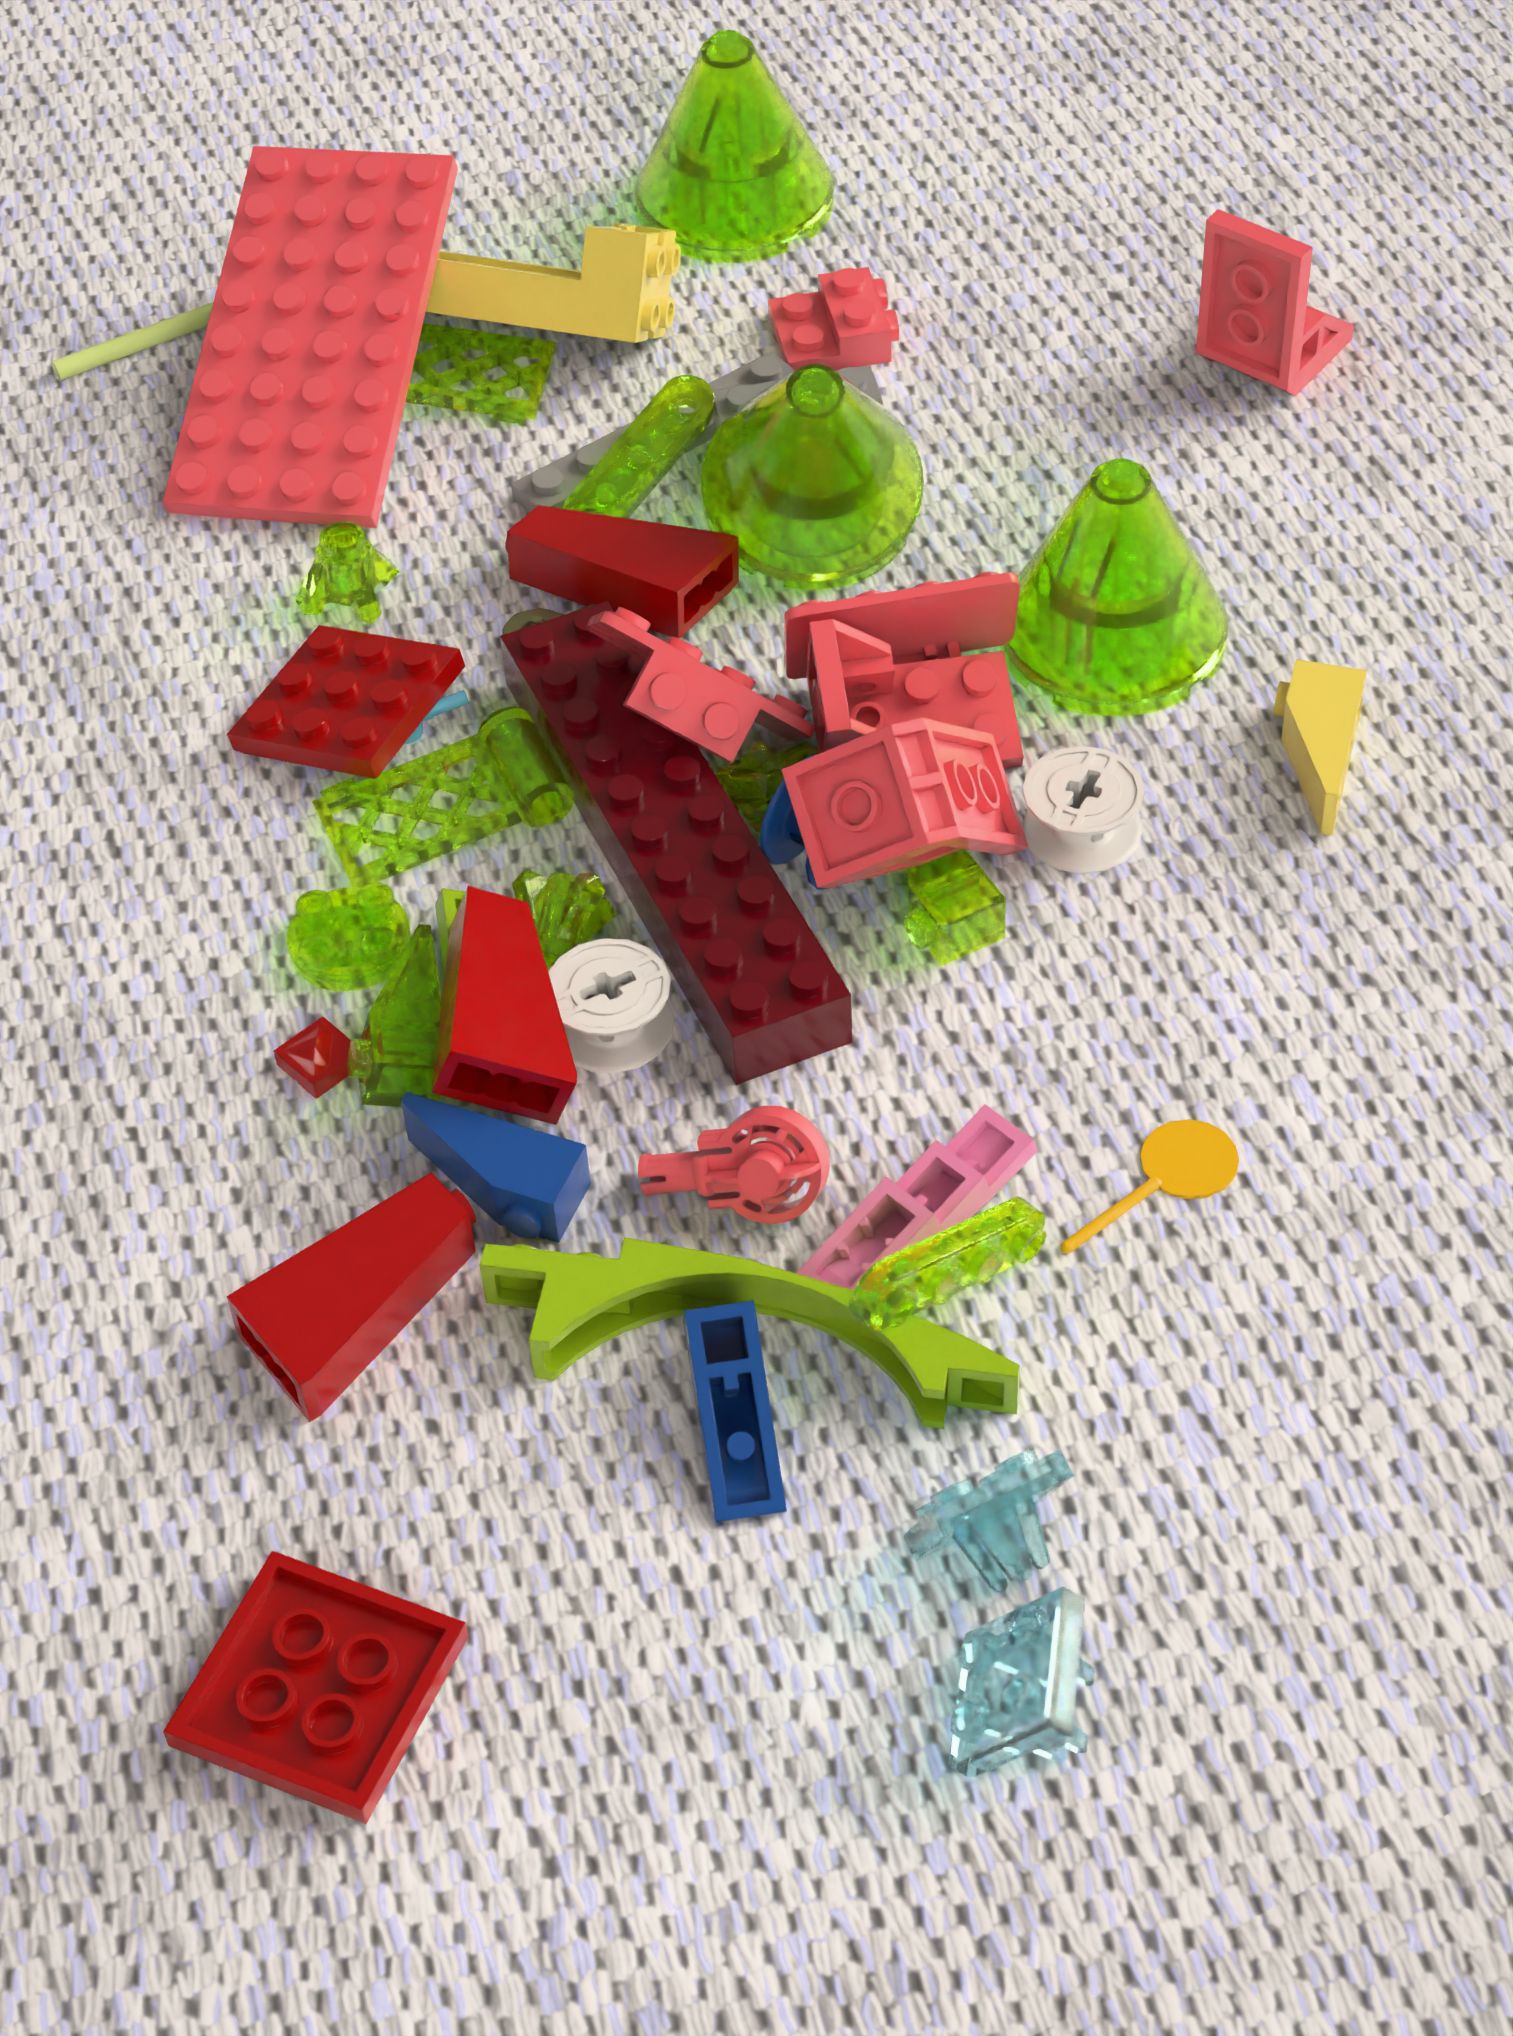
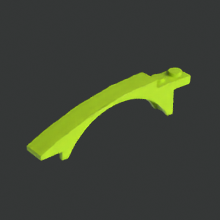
(595, 1298)

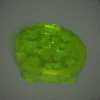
(347, 936)

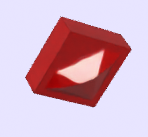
(315, 1057)

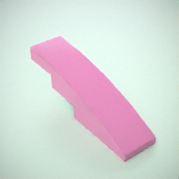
(932, 1195)

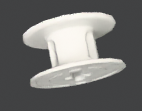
(1082, 809)
(613, 1004)

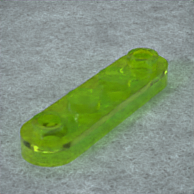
(646, 449)
(948, 1263)

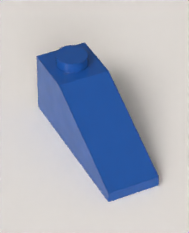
(509, 1170)
(734, 1411)

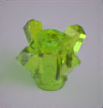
(345, 573)
(756, 777)
(564, 909)

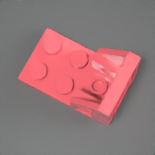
(1257, 306)
(862, 690)
(902, 801)

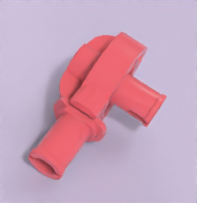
(745, 1174)

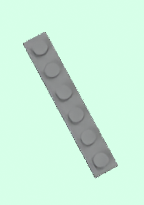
(557, 480)

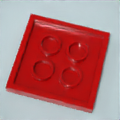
(347, 701)
(317, 1686)

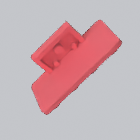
(917, 622)
(691, 698)

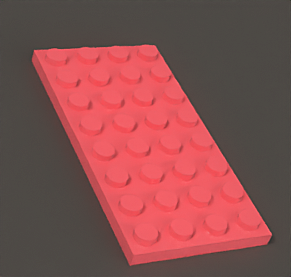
(312, 337)

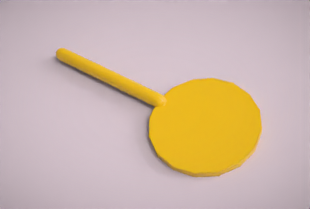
(1180, 1159)

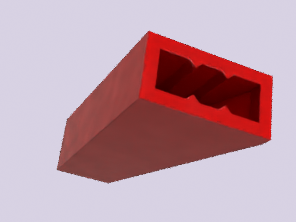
(643, 566)
(499, 1014)
(353, 1291)

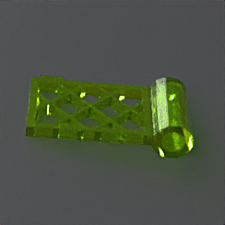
(488, 395)
(507, 756)

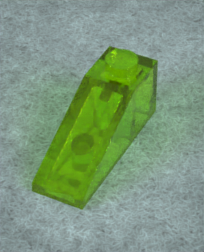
(953, 907)
(401, 1029)

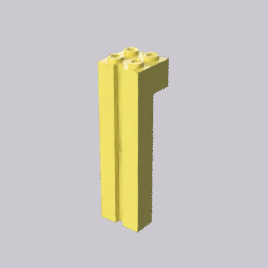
(613, 297)

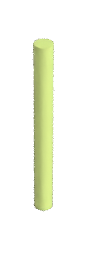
(132, 342)

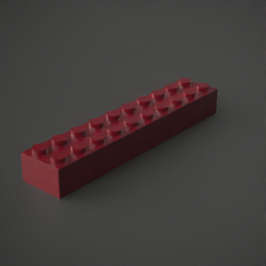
(680, 853)

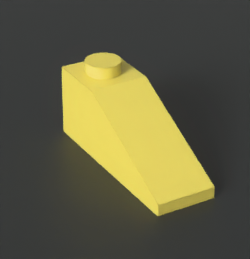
(1319, 731)

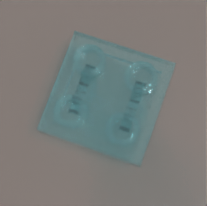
(996, 1521)
(1020, 1686)

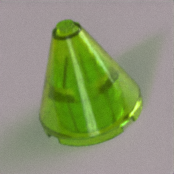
(734, 162)
(813, 481)
(1116, 603)

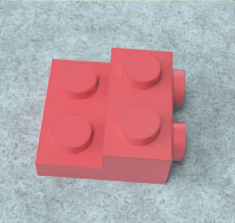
(838, 324)

